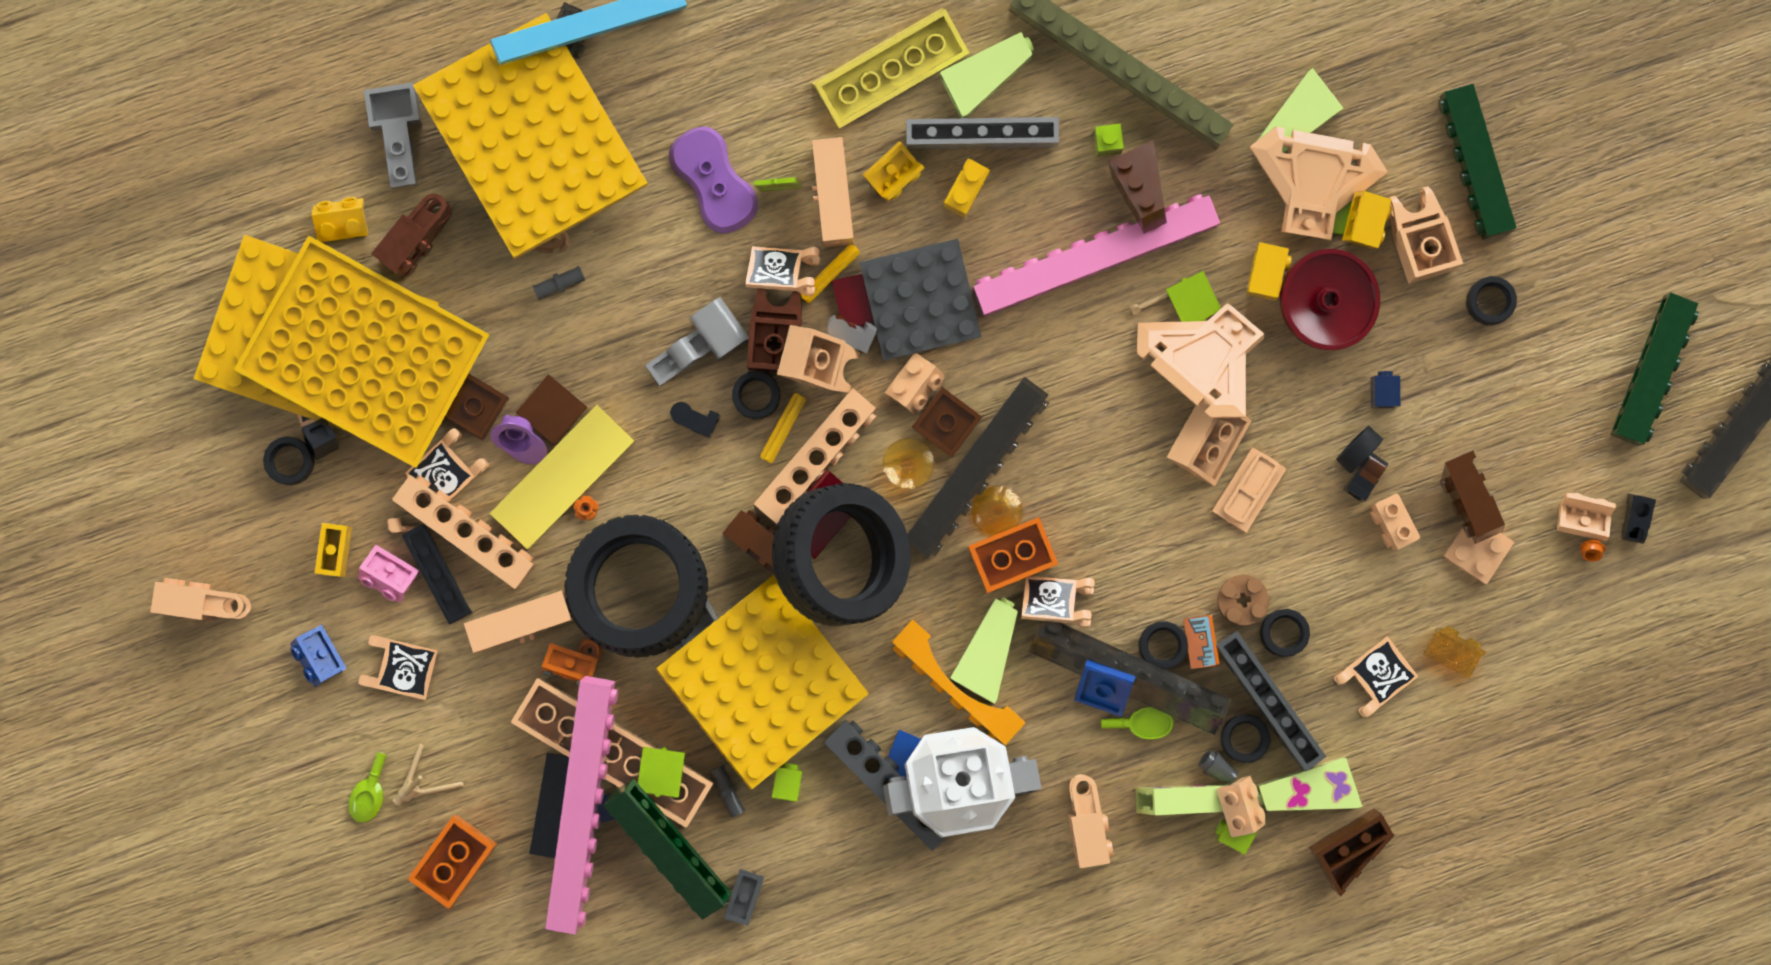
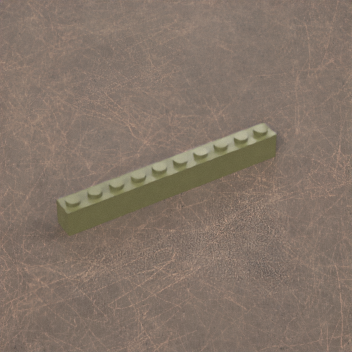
(1124, 69)

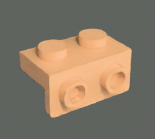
(915, 384)
(1585, 516)
(1395, 522)
(1241, 807)

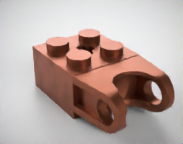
(413, 236)
(770, 324)

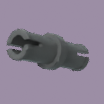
(558, 283)
(727, 790)

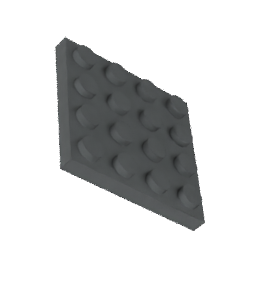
(920, 299)

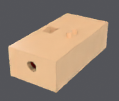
(832, 192)
(518, 622)

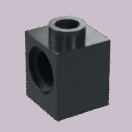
(320, 438)

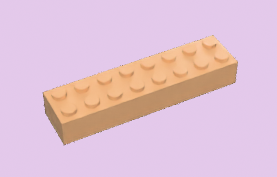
(550, 718)

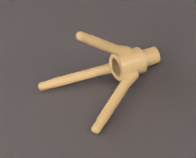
(410, 788)

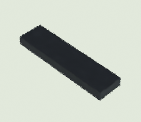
(436, 573)
(549, 806)

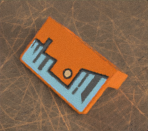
(1201, 641)
(568, 664)

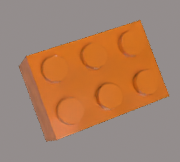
(1012, 555)
(452, 861)

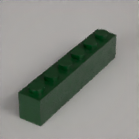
(1477, 162)
(1654, 369)
(667, 849)

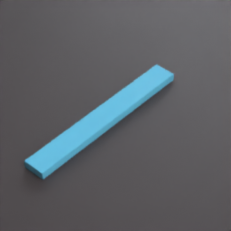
(579, 27)

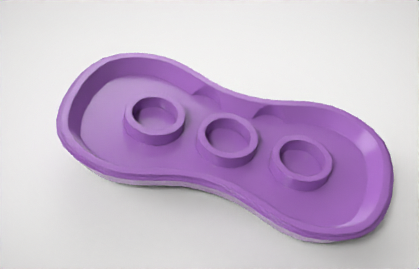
(703, 162)

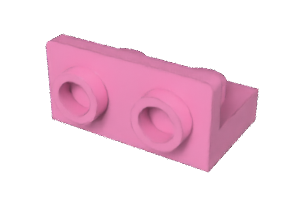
(387, 574)

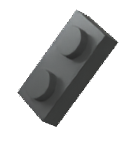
(744, 897)

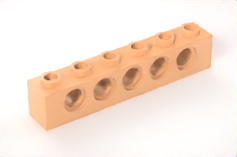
(852, 403)
(408, 498)

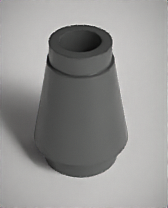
(1217, 767)

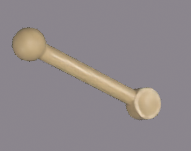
(1135, 308)

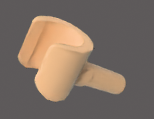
(395, 526)

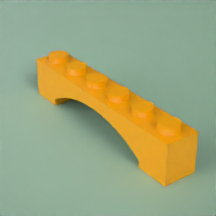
(1000, 722)

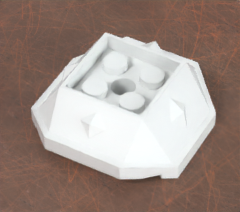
(938, 797)

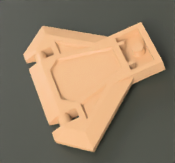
(1315, 177)
(1204, 358)

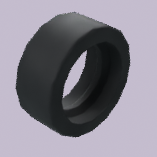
(1507, 289)
(756, 376)
(1359, 449)
(271, 451)
(1296, 617)
(1176, 631)
(1226, 738)

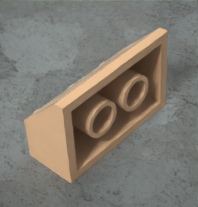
(1207, 443)

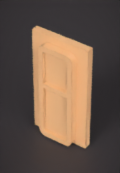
(1249, 490)

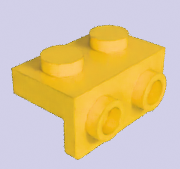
(893, 172)
(339, 219)

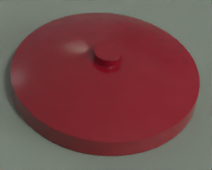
(1330, 299)

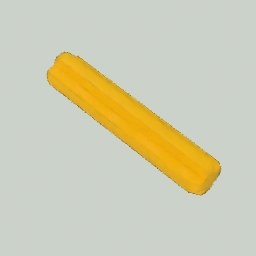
(832, 271)
(782, 427)

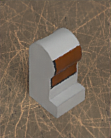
(854, 335)

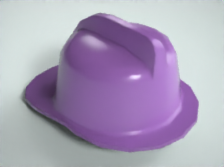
(518, 440)

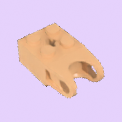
(1424, 230)
(816, 359)
(196, 601)
(1088, 826)

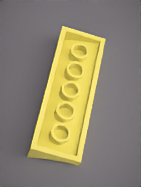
(891, 67)
(562, 477)

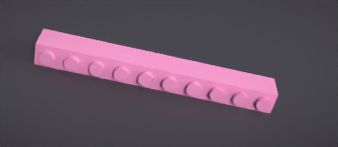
(1093, 257)
(580, 805)

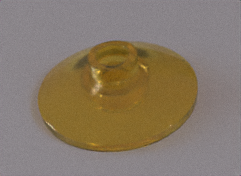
(914, 451)
(983, 510)

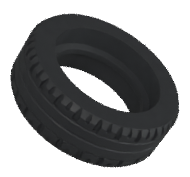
(888, 548)
(589, 559)

